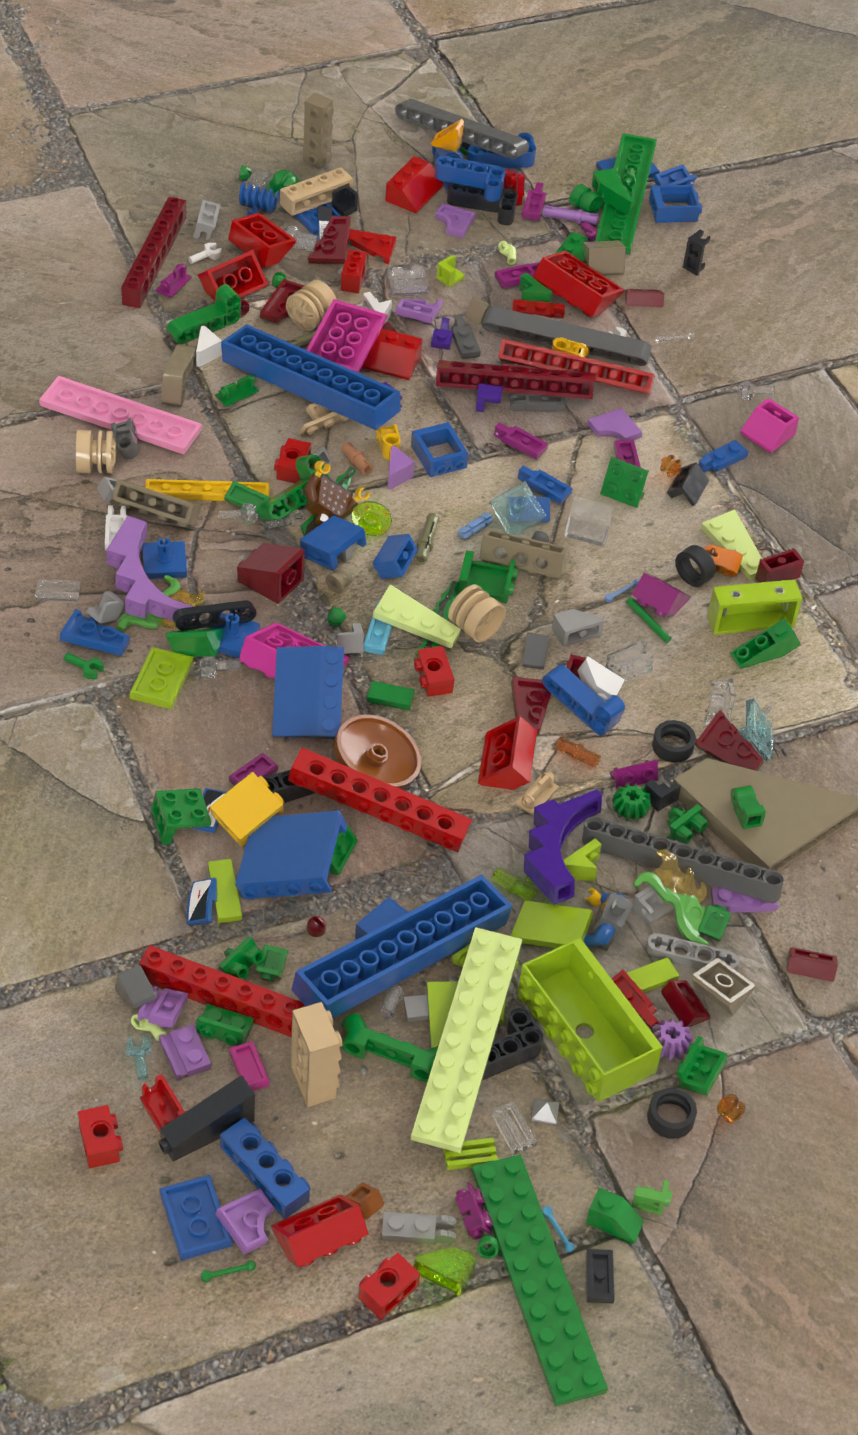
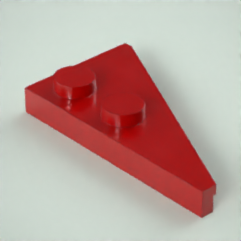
(515, 182)
(373, 243)

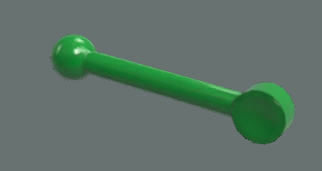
(206, 1275)

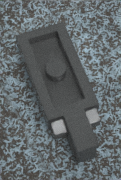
(465, 339)

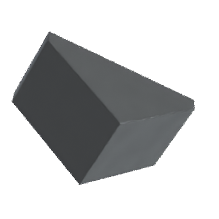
(535, 650)
(135, 987)

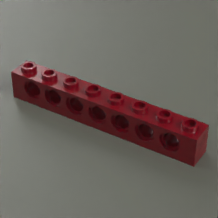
(153, 252)
(516, 379)

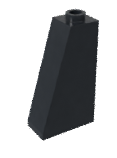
(208, 1119)

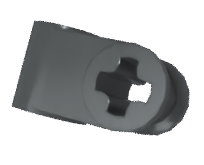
(125, 435)

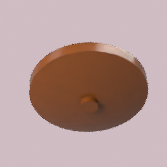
(378, 750)

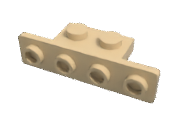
(320, 418)

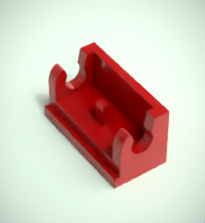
(161, 1102)

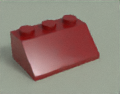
(413, 185)
(261, 236)
(240, 273)
(394, 354)
(508, 755)
(320, 1230)

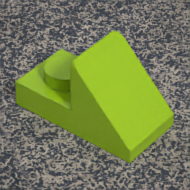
(582, 861)

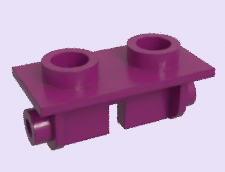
(174, 281)
(635, 774)
(479, 1220)

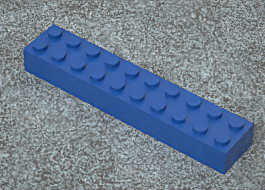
(311, 376)
(401, 947)

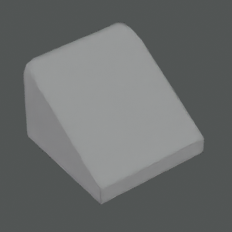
(106, 488)

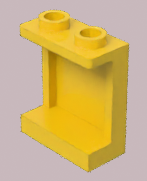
(246, 807)

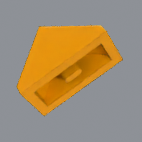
(450, 137)

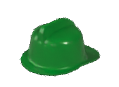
(281, 180)

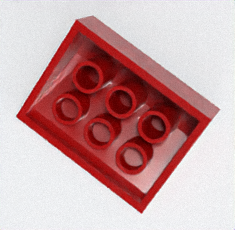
(577, 283)

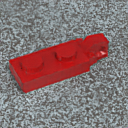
(541, 308)
(636, 998)

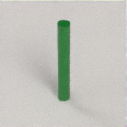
(648, 620)

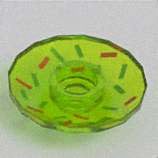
(372, 512)

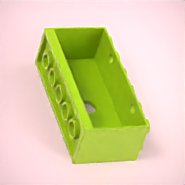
(574, 990)

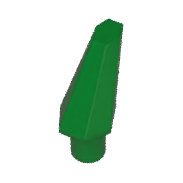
(629, 177)

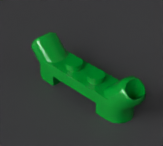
(362, 1040)

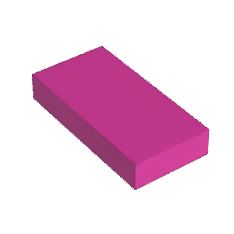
(249, 1065)

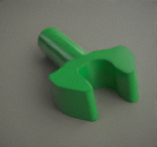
(87, 666)

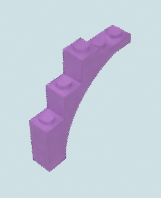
(131, 578)

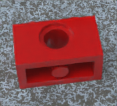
(353, 271)
(288, 455)
(434, 671)
(104, 1149)
(384, 1299)

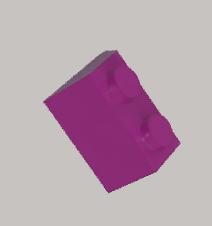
(660, 595)

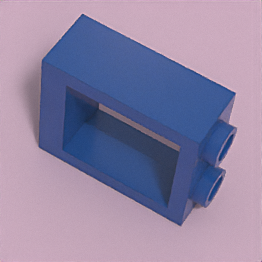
(674, 194)
(434, 436)

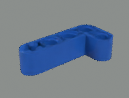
(487, 157)
(472, 174)
(584, 702)

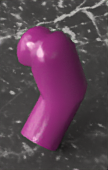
(591, 232)

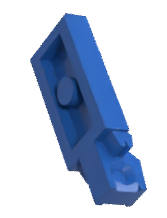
(723, 456)
(545, 484)

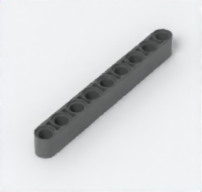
(473, 132)
(546, 330)
(706, 865)

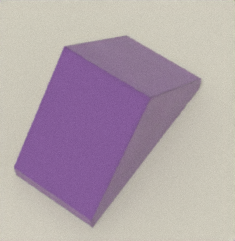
(400, 468)

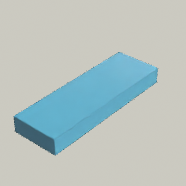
(377, 636)

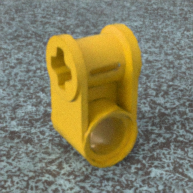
(570, 347)
(386, 438)

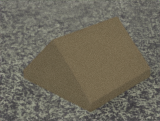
(605, 257)
(723, 985)

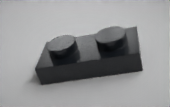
(599, 1276)

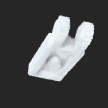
(113, 524)

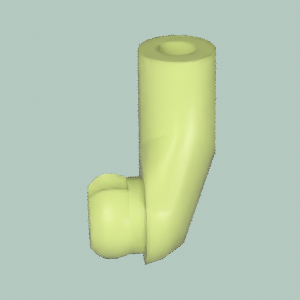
(508, 251)
(145, 1026)

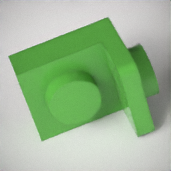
(651, 1200)

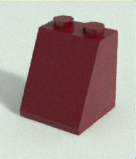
(272, 570)

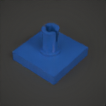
(164, 559)
(234, 634)

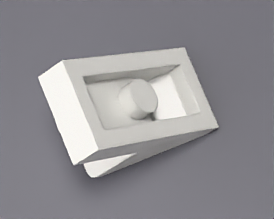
(372, 303)

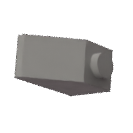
(576, 626)

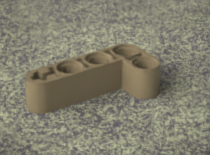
(176, 374)

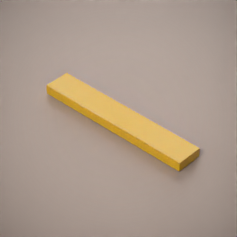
(200, 489)

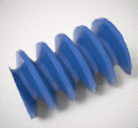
(261, 200)

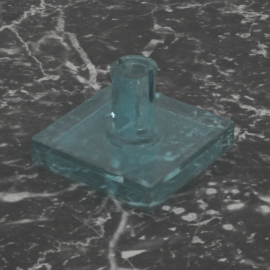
(517, 508)
(758, 730)

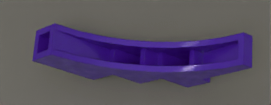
(553, 826)

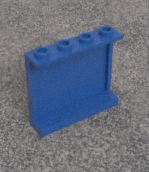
(290, 855)

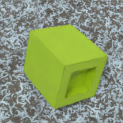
(448, 273)

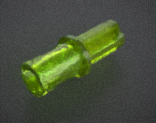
(514, 885)

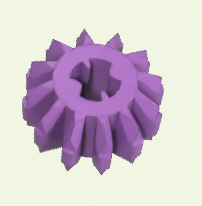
(673, 1038)

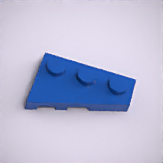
(90, 634)

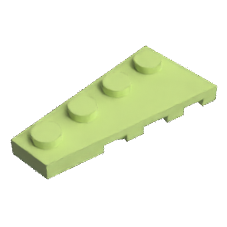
(729, 533)
(409, 615)

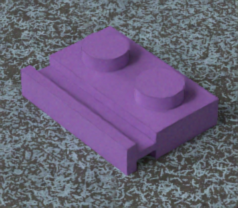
(165, 1009)
(185, 1052)

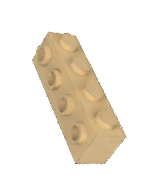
(313, 191)

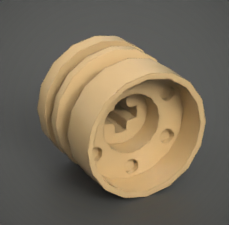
(310, 304)
(95, 451)
(477, 613)

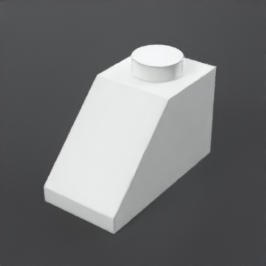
(599, 679)

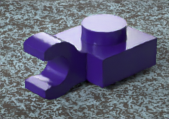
(442, 337)

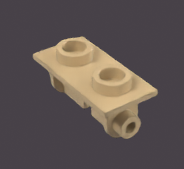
(538, 792)

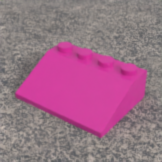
(347, 334)
(261, 647)

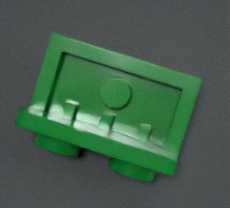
(700, 1067)

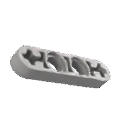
(693, 950)

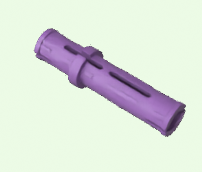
(577, 216)

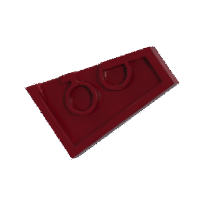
(334, 242)
(275, 308)
(530, 700)
(728, 745)

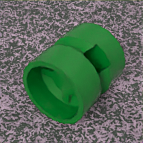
(585, 199)

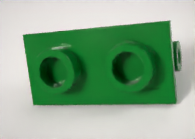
(235, 392)

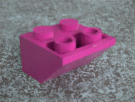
(770, 425)

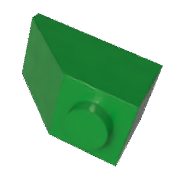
(614, 1216)

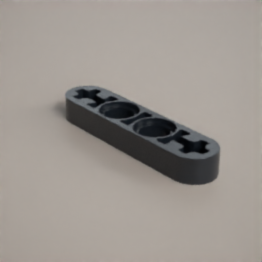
(214, 614)

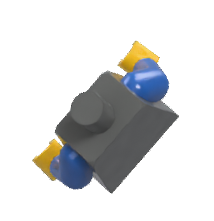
(609, 918)

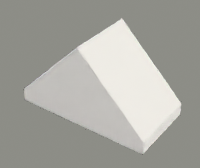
(208, 347)

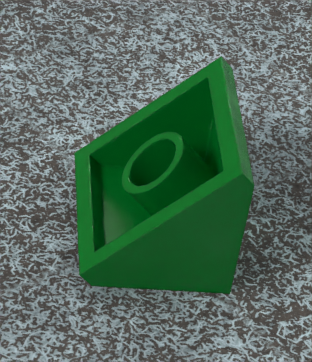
(196, 642)

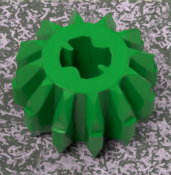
(631, 802)

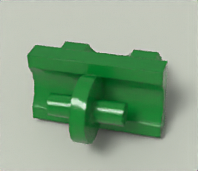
(681, 821)
(241, 958)

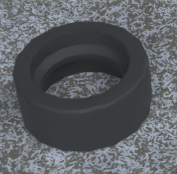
(687, 571)
(669, 753)
(676, 1097)

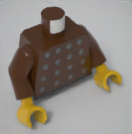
(329, 498)

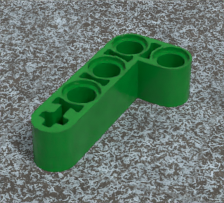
(215, 316)
(292, 493)

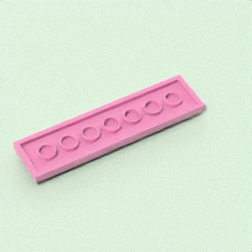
(106, 408)

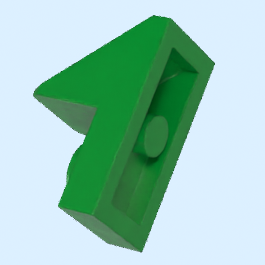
(533, 290)

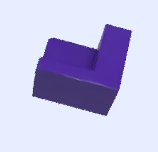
(488, 393)

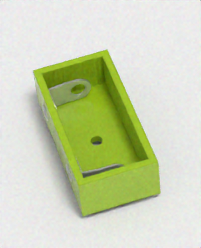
(753, 606)

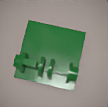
(624, 482)

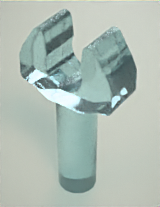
(139, 1054)

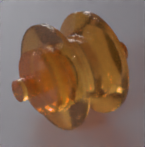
(670, 465)
(730, 1108)

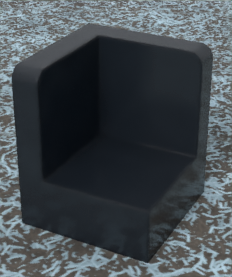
(345, 200)
(662, 795)

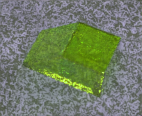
(447, 1268)

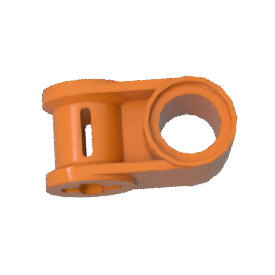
(725, 560)

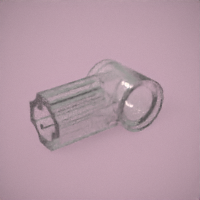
(303, 240)

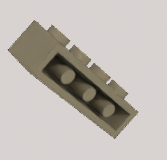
(318, 130)
(152, 501)

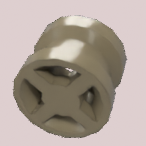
(338, 579)

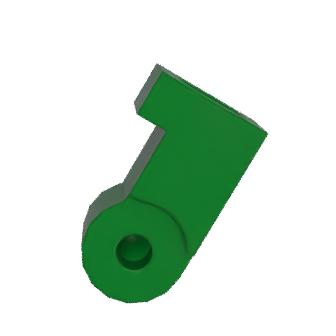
(747, 806)

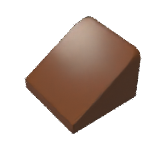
(368, 1199)

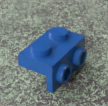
(675, 176)

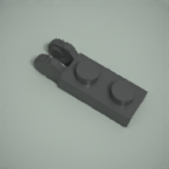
(521, 401)

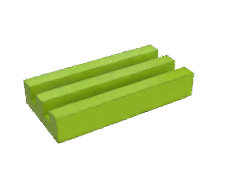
(469, 1150)

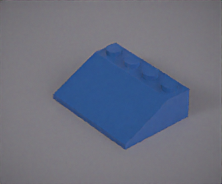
(308, 692)

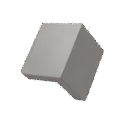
(108, 609)
(351, 641)

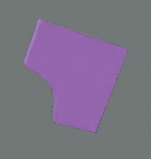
(455, 219)
(615, 424)
(246, 1219)

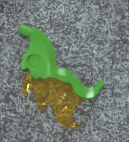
(174, 592)
(679, 891)

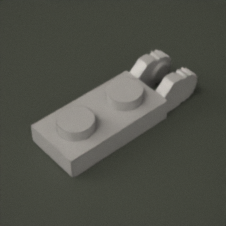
(417, 1228)

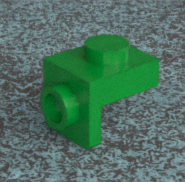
(273, 964)

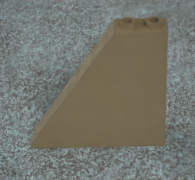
(795, 816)

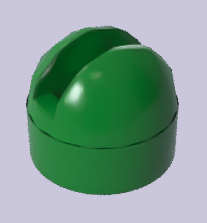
(245, 173)
(277, 279)
(336, 616)
(492, 1249)

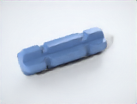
(475, 526)

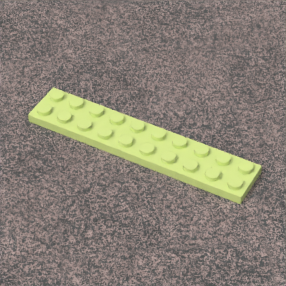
(466, 1041)

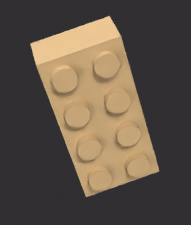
(315, 1053)

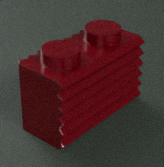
(780, 567)

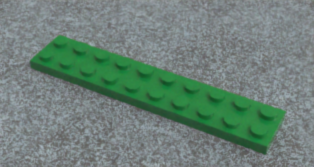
(633, 153)
(539, 1281)

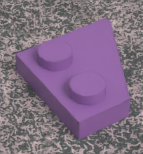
(419, 309)

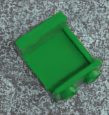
(492, 578)

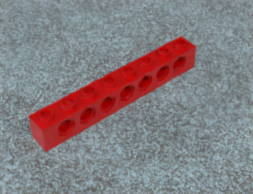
(549, 359)
(379, 799)
(220, 989)

